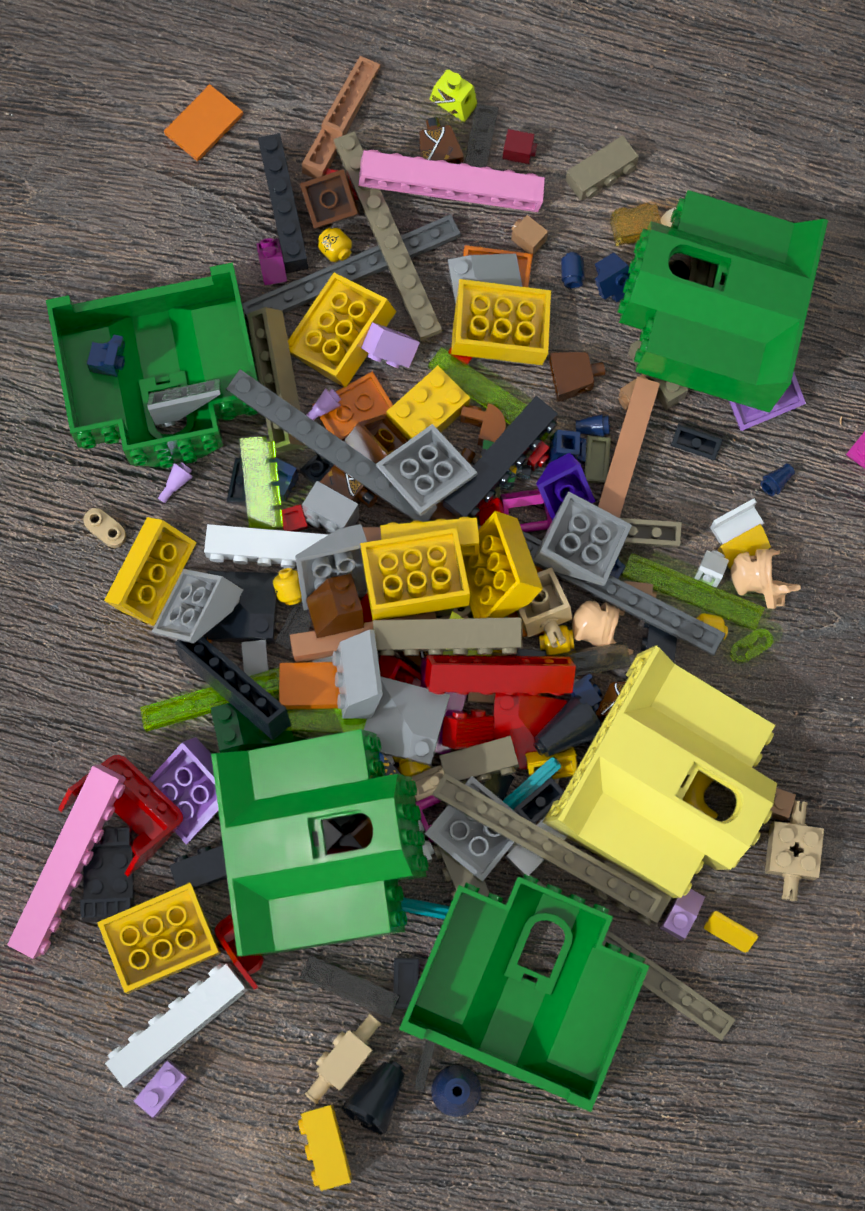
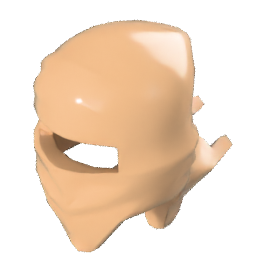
(755, 575)
(596, 623)

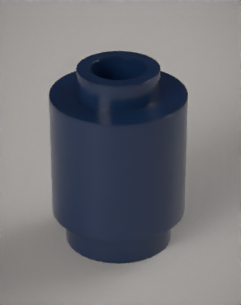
(572, 270)

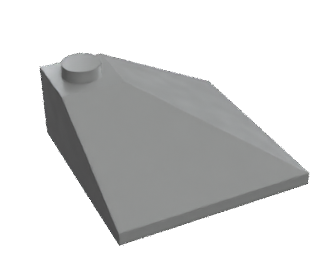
(485, 268)
(176, 403)
(426, 469)
(582, 541)
(332, 557)
(196, 605)
(408, 721)
(468, 840)

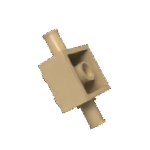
(547, 610)
(783, 862)
(344, 1060)

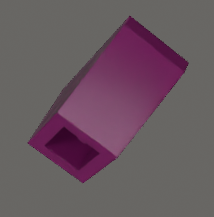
(271, 261)

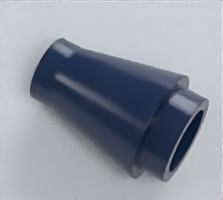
(595, 425)
(777, 479)

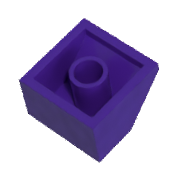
(562, 477)

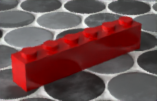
(499, 674)

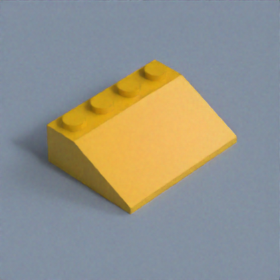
(501, 322)
(336, 327)
(503, 572)
(415, 574)
(158, 938)

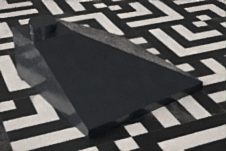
(253, 615)

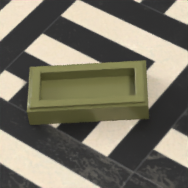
(597, 459)

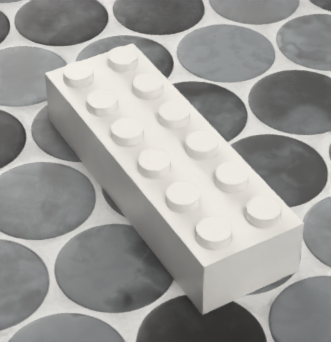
(177, 1026)

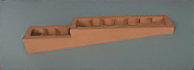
(340, 117)
(628, 446)
(308, 647)

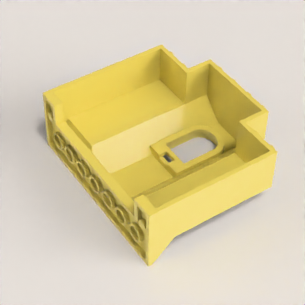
(628, 785)

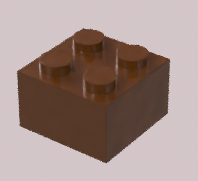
(329, 199)

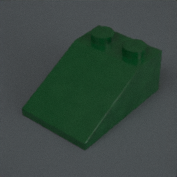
(238, 733)

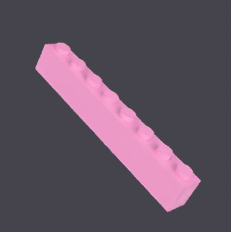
(451, 181)
(67, 861)

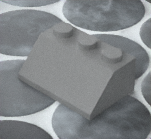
(358, 676)

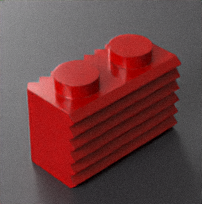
(467, 730)

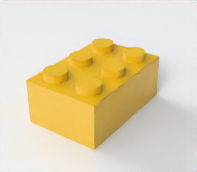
(431, 401)
(325, 1148)

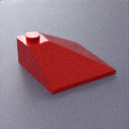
(522, 718)

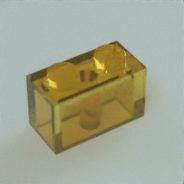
(628, 223)

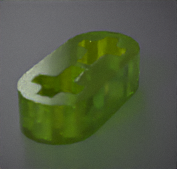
(748, 642)

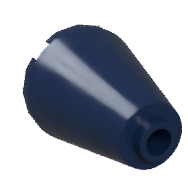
(446, 1081)

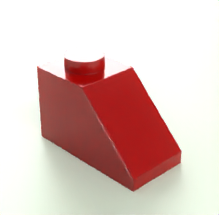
(398, 670)

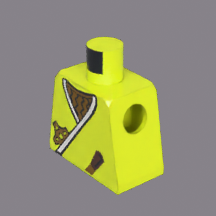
(454, 95)

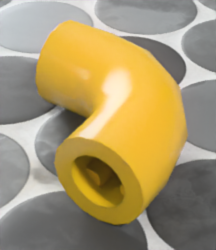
(696, 791)

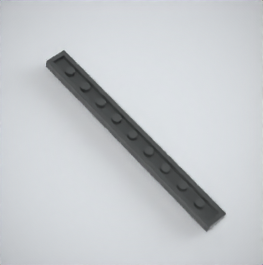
(354, 268)
(321, 441)
(644, 607)

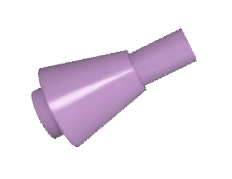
(327, 402)
(178, 477)

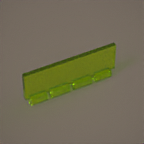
(258, 475)

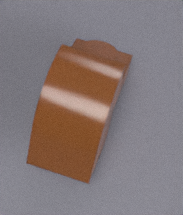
(491, 422)

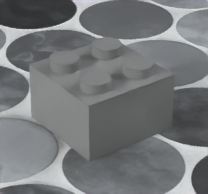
(329, 509)

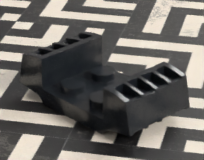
(104, 882)

